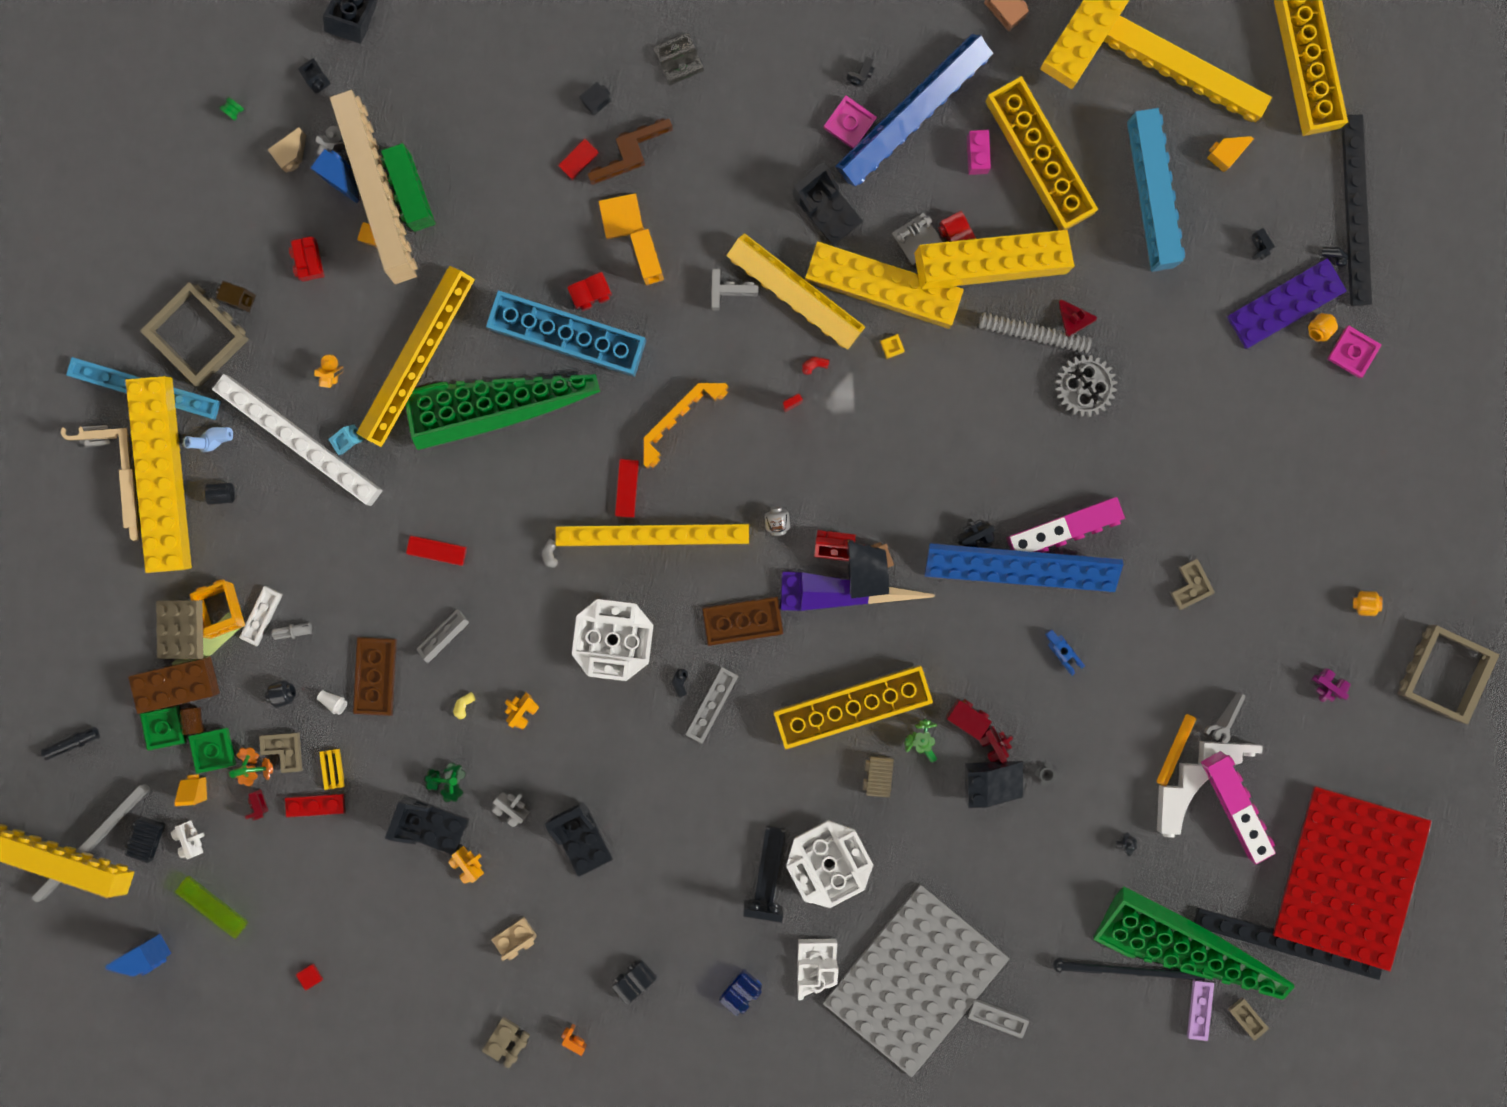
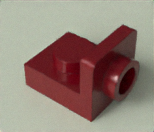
(258, 804)

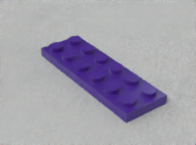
(1286, 303)

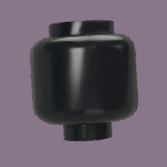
(280, 693)

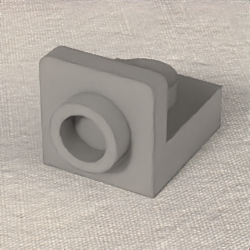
(94, 442)

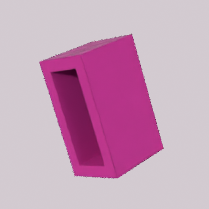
(978, 152)

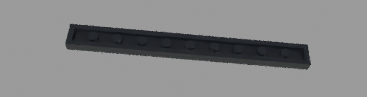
(1356, 211)
(1264, 937)

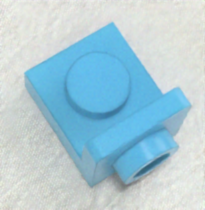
(345, 439)

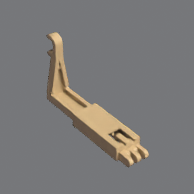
(126, 475)

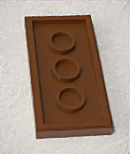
(742, 621)
(374, 676)

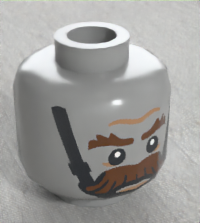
(777, 521)

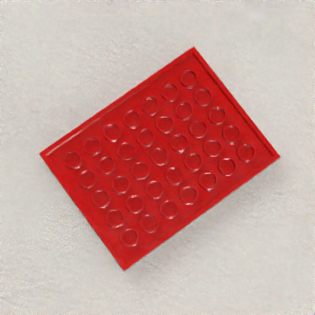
(1352, 878)

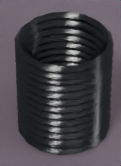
(219, 493)

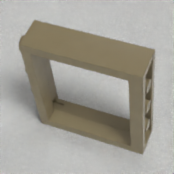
(220, 359)
(1474, 688)

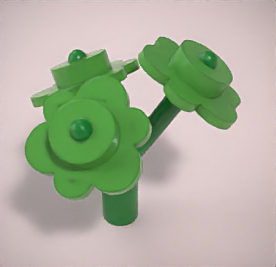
(922, 741)

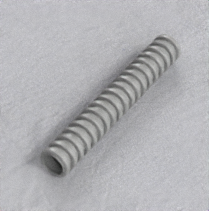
(1034, 333)

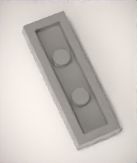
(442, 636)
(998, 1018)

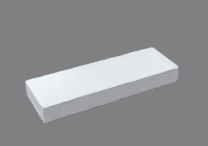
(260, 616)

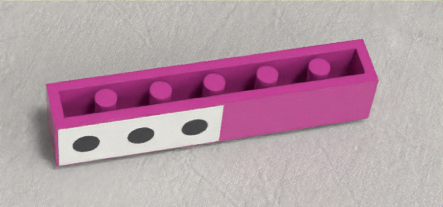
(1067, 527)
(1238, 807)

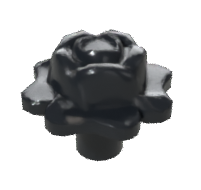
(1128, 844)

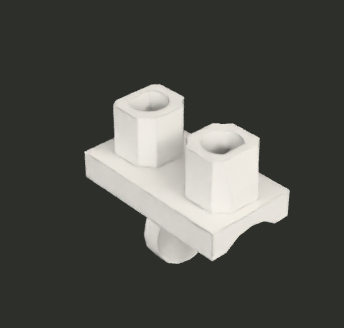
(189, 840)

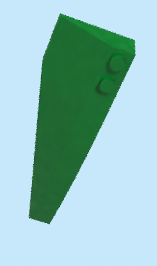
(463, 409)

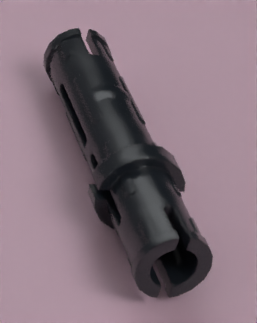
(77, 740)

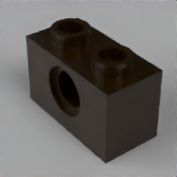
(235, 296)

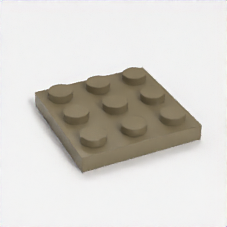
(179, 629)

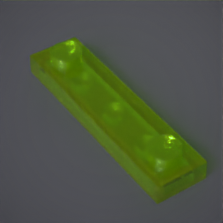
(211, 907)

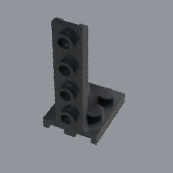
(762, 905)

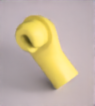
(460, 705)

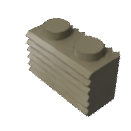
(879, 776)

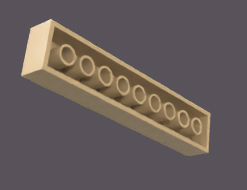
(374, 187)

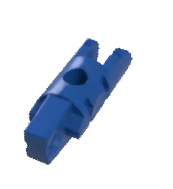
(1056, 644)

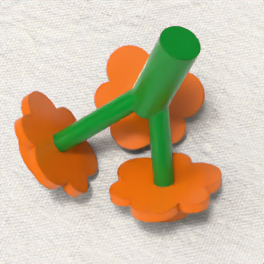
(247, 775)

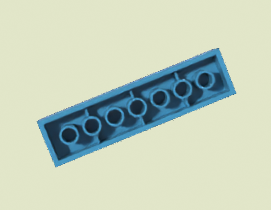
(1155, 189)
(566, 333)

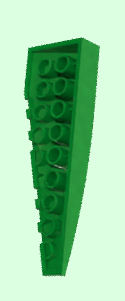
(1156, 934)

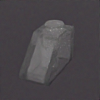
(842, 397)

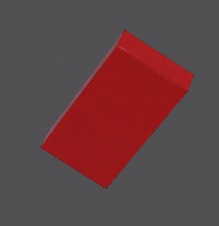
(578, 159)
(792, 402)

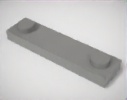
(712, 705)

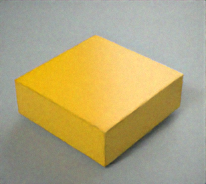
(892, 346)

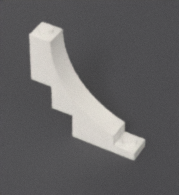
(1175, 799)

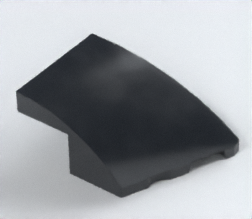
(867, 570)

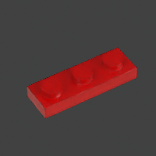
(315, 805)

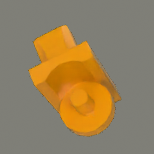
(328, 371)
(517, 708)
(468, 863)

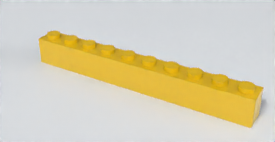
(1187, 69)
(415, 356)
(652, 535)

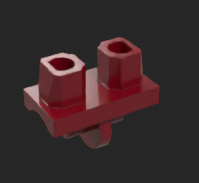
(999, 752)

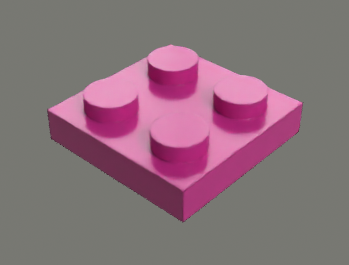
(850, 122)
(1354, 352)

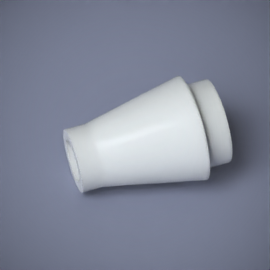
(332, 702)

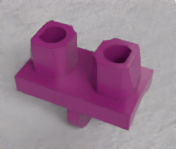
(1339, 690)

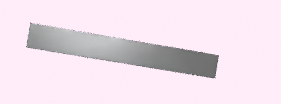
(98, 835)

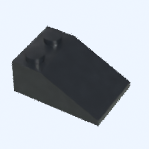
(349, 18)
(993, 783)

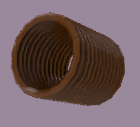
(191, 720)

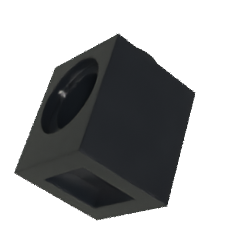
(596, 98)

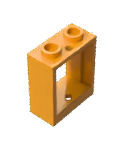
(646, 256)
(228, 625)

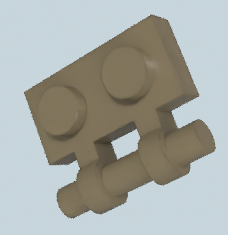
(500, 1040)

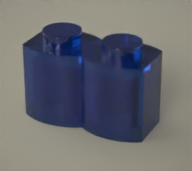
(740, 993)

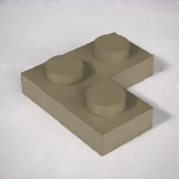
(1197, 585)
(287, 746)

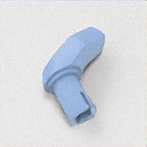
(209, 439)

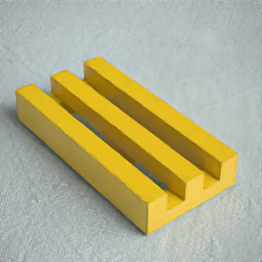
(331, 767)

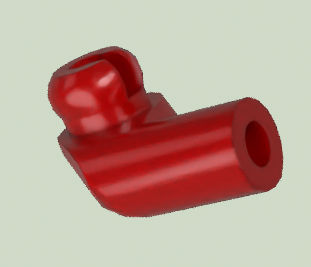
(814, 362)

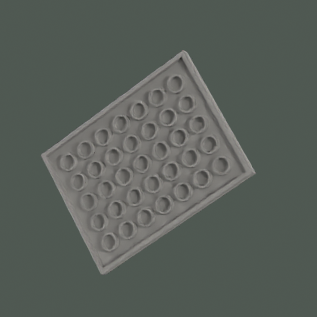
(915, 980)

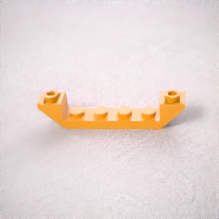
(714, 390)

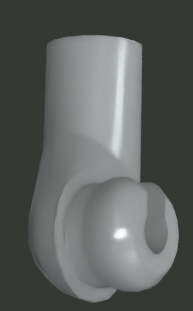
(547, 554)

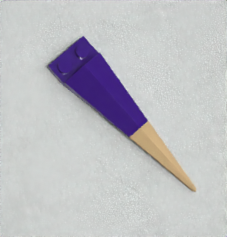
(811, 591)

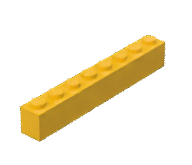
(795, 291)

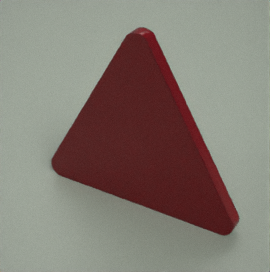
(1074, 318)

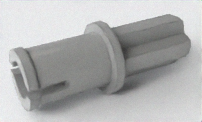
(292, 631)

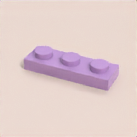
(1200, 1010)

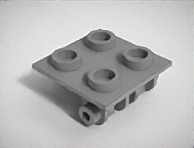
(916, 233)

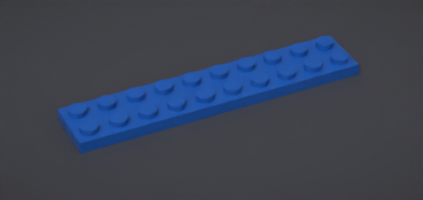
(1023, 567)

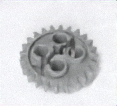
(1071, 397)

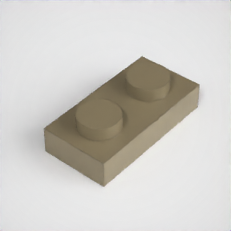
(1248, 1018)

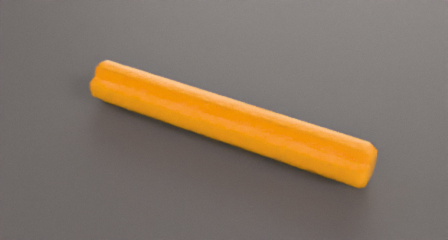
(1176, 750)

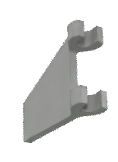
(1226, 719)

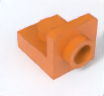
(574, 1043)

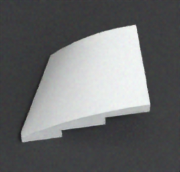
(816, 966)

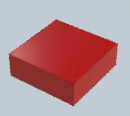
(309, 976)

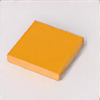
(620, 215)

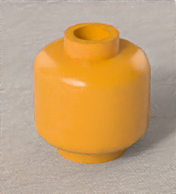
(1322, 327)
(1367, 603)

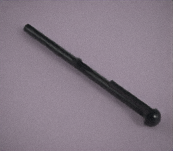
(1060, 966)

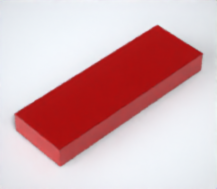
(627, 488)
(436, 550)

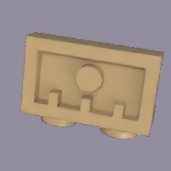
(514, 938)

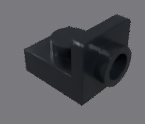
(314, 76)
(1263, 242)

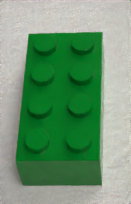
(408, 187)

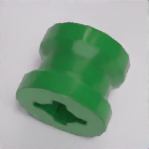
(231, 108)

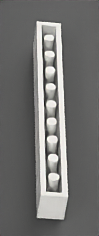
(297, 440)

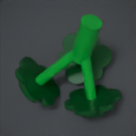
(451, 789)

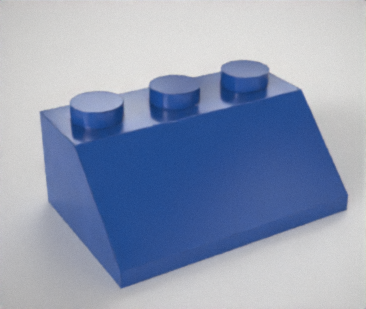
(336, 173)
(142, 958)

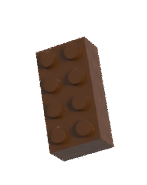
(173, 685)

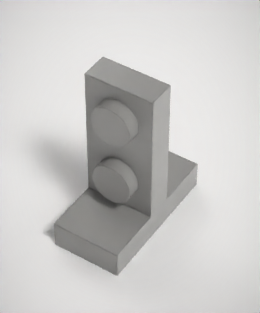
(729, 289)

